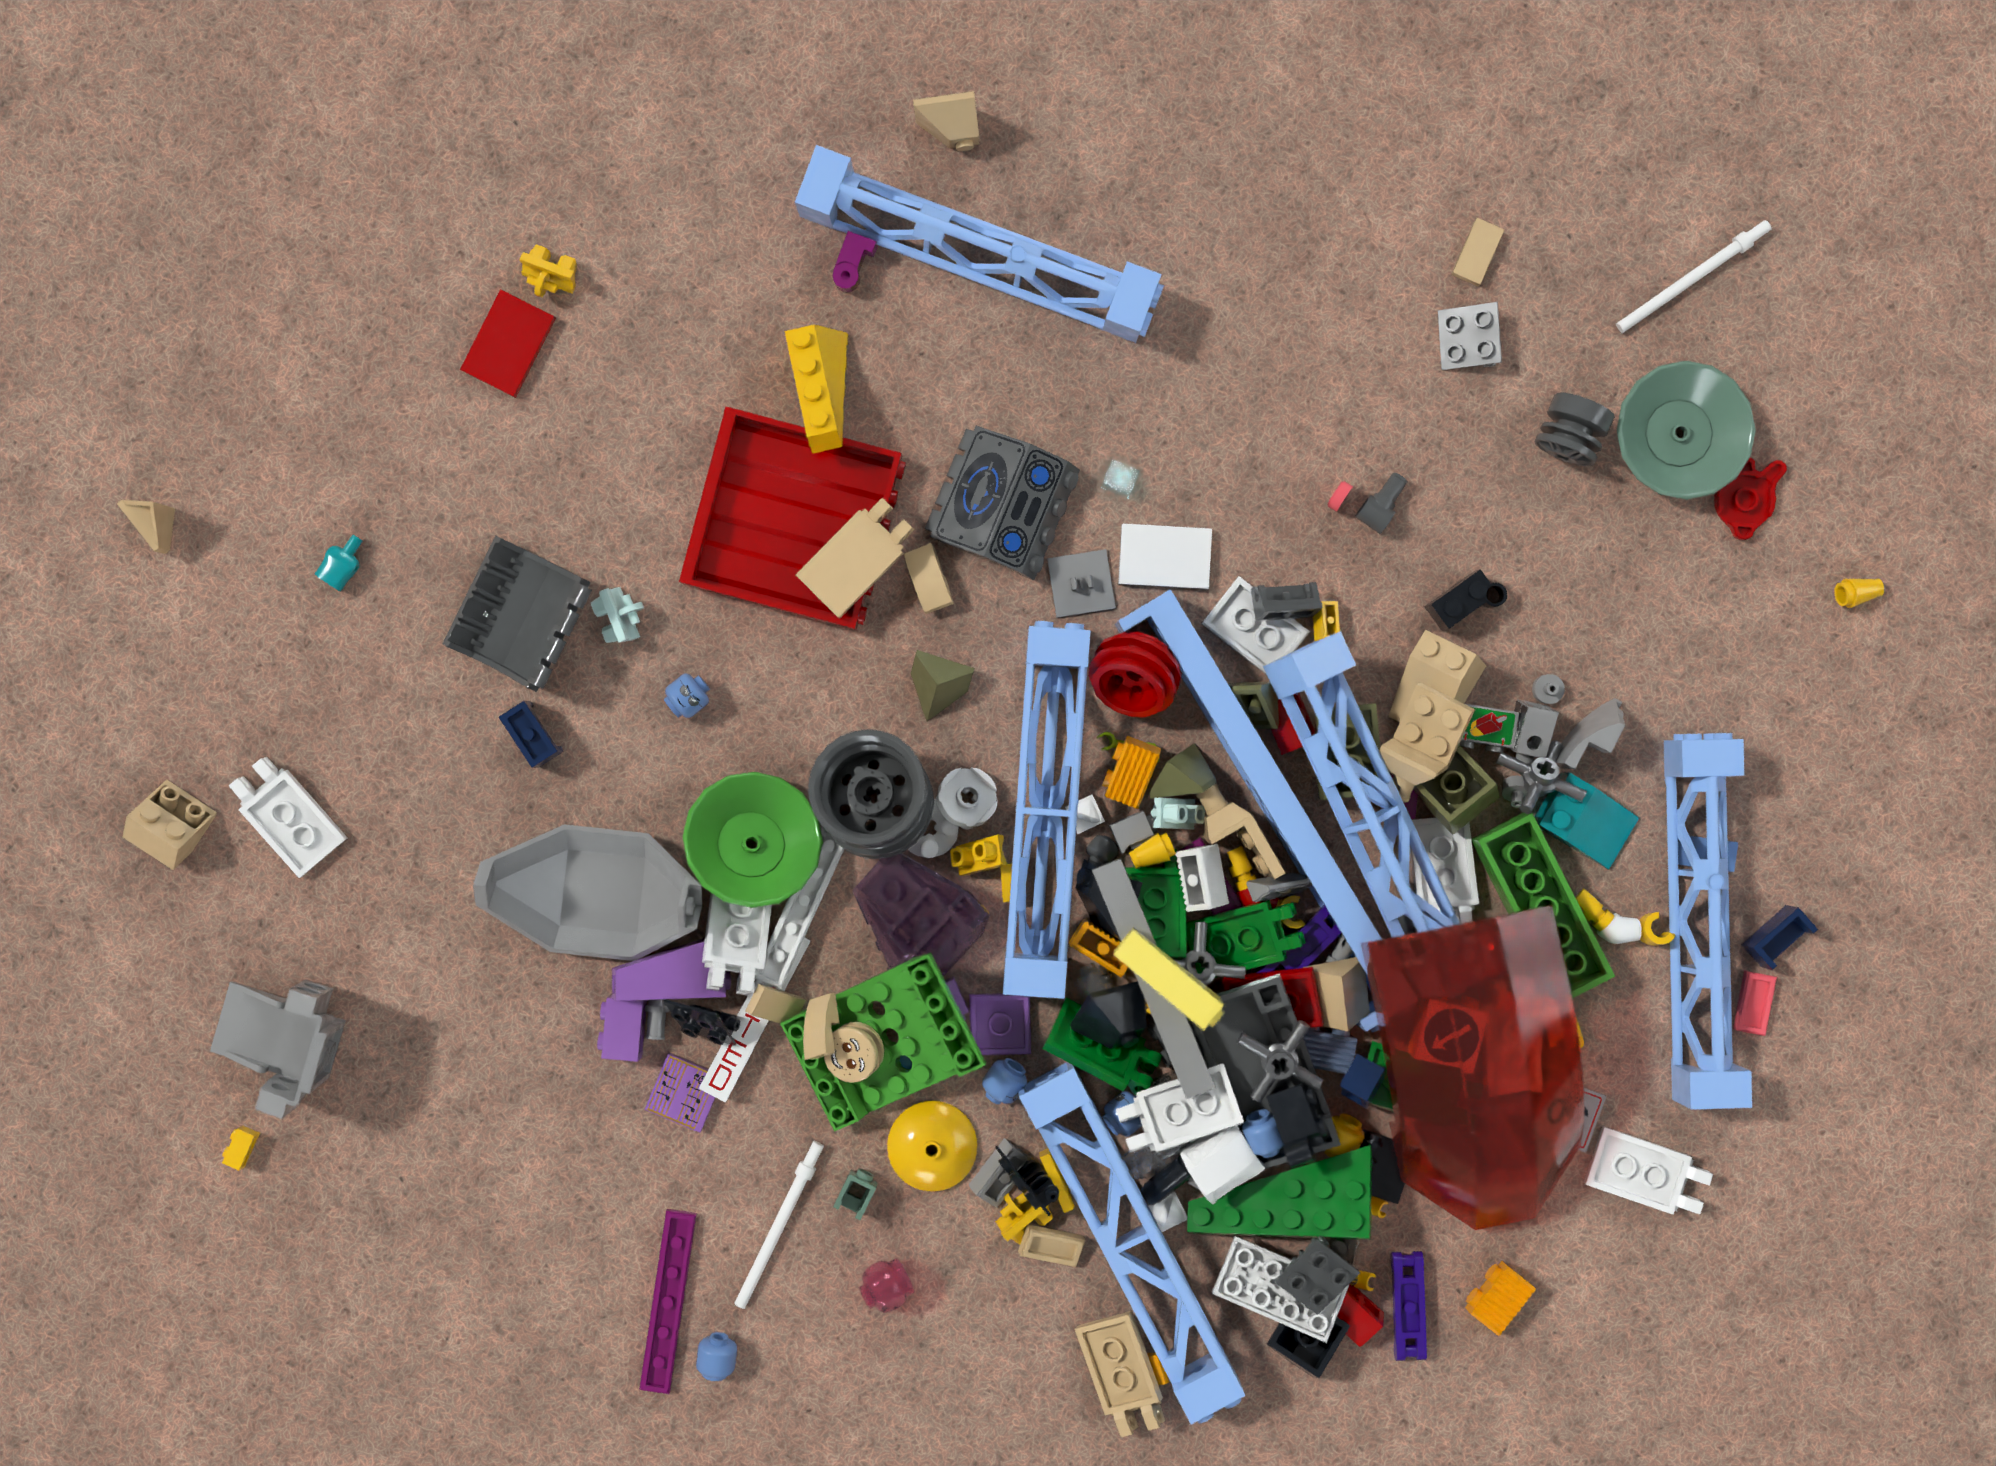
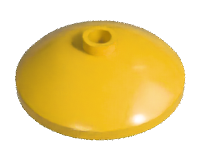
(936, 1125)

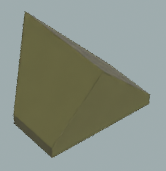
(939, 682)
(1258, 703)
(1184, 775)

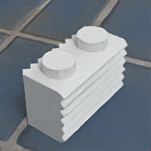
(1202, 878)

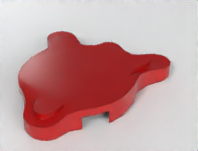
(1749, 498)

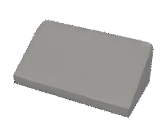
(1283, 886)
(992, 1180)

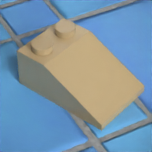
(1438, 666)

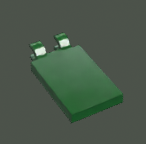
(1163, 905)
(1247, 935)
(1112, 1066)

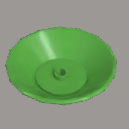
(757, 810)

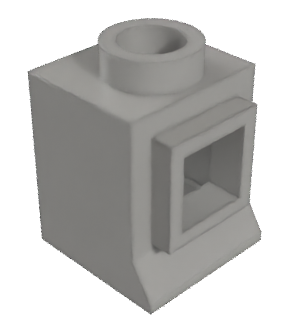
(1132, 830)

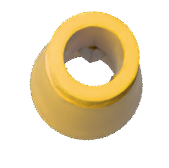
(1857, 591)
(1153, 851)

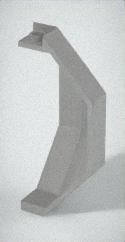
(591, 892)

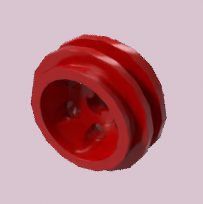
(1135, 674)

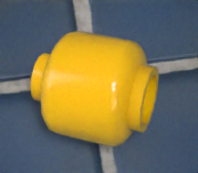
(1349, 1133)

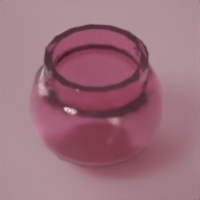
(885, 1286)

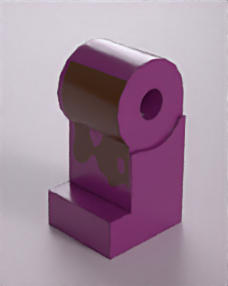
(850, 260)

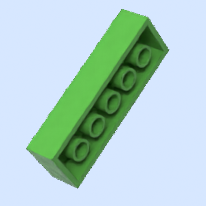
(1530, 878)

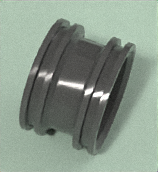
(851, 756)

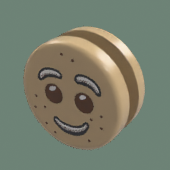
(857, 1052)

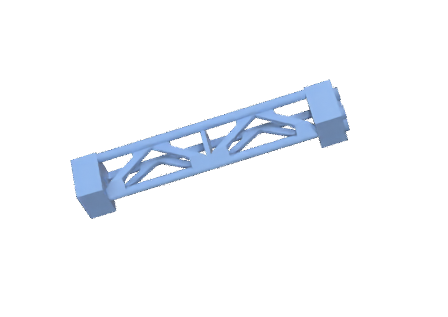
(1302, 671)
(1033, 970)
(1210, 1380)

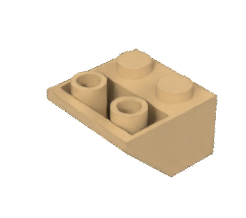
(168, 824)

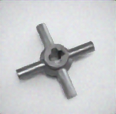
(1541, 777)
(1207, 961)
(1277, 1051)

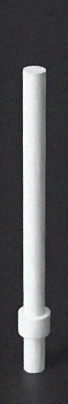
(1740, 243)
(804, 1172)

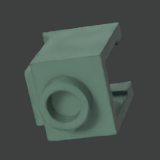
(851, 1201)

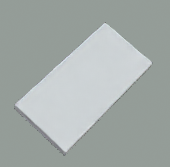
(1249, 1282)

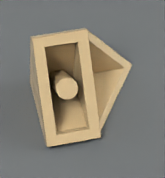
(152, 521)

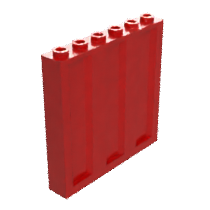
(776, 506)

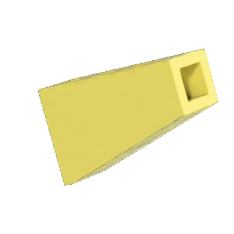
(1170, 979)

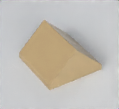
(1342, 993)

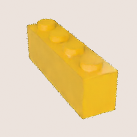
(819, 375)

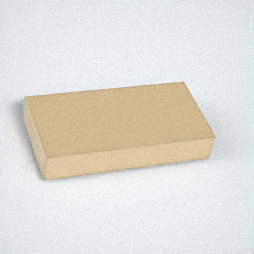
(1477, 252)
(774, 1004)
(1051, 1245)

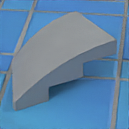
(1597, 730)

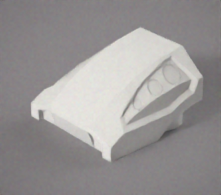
(1220, 1162)

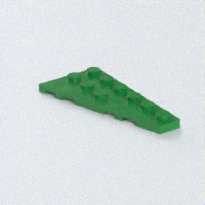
(1304, 1202)

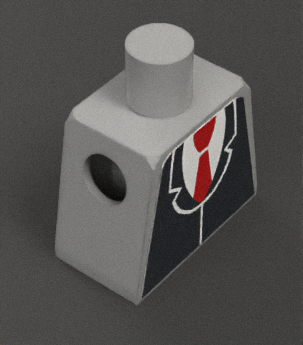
(1534, 721)

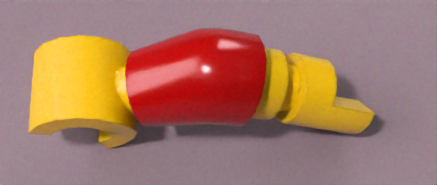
(1241, 870)

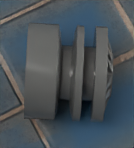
(1574, 429)

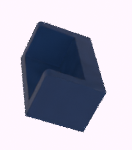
(530, 734)
(1778, 935)
(1362, 1081)

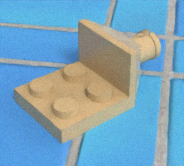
(1425, 738)
(1226, 818)

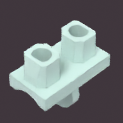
(621, 614)
(1176, 813)

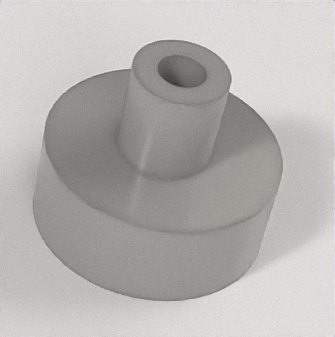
(1542, 692)
(1514, 790)

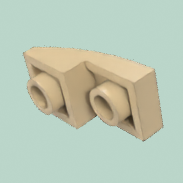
(928, 578)
(817, 1034)

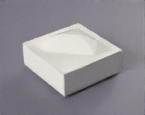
(1087, 814)
(1168, 1212)

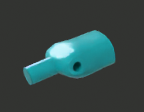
(340, 564)

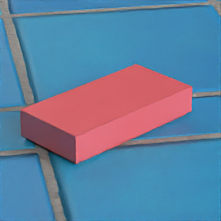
(1754, 1003)

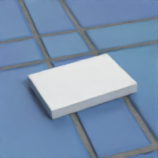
(1165, 556)
(1254, 640)

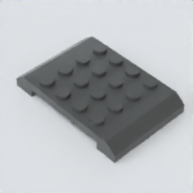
(1267, 1015)

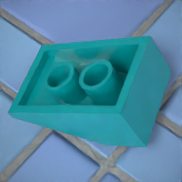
(1591, 827)

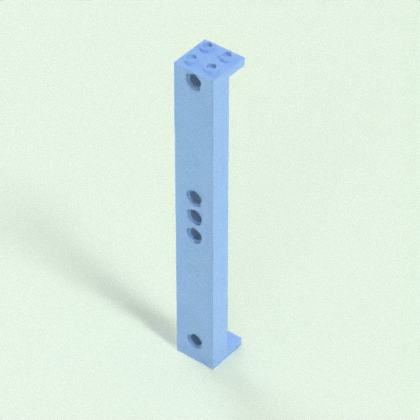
(1259, 774)

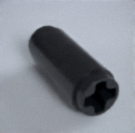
(1165, 1181)

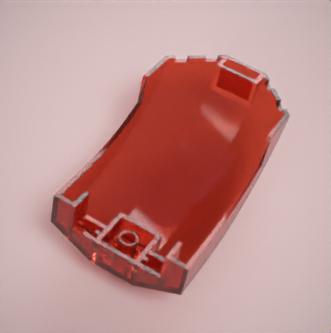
(1480, 1062)

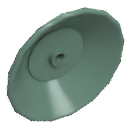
(1714, 425)

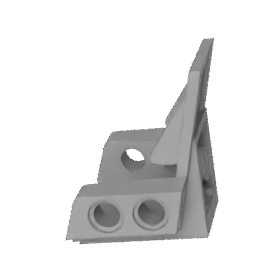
(281, 1037)

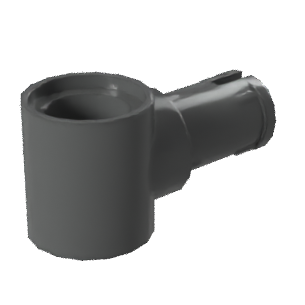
(1378, 509)

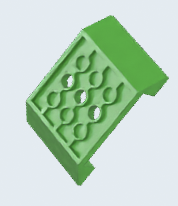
(928, 1032)

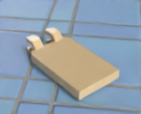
(854, 558)
(1121, 1371)

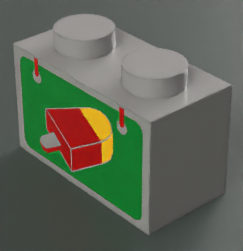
(1491, 728)

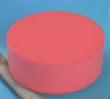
(1339, 496)

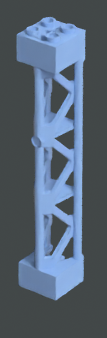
(834, 185)
(1718, 1080)

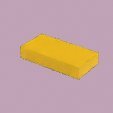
(1055, 1174)

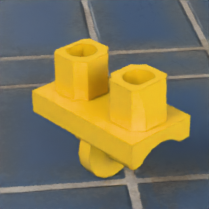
(547, 275)
(979, 855)
(1018, 1215)

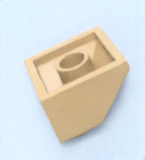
(949, 119)

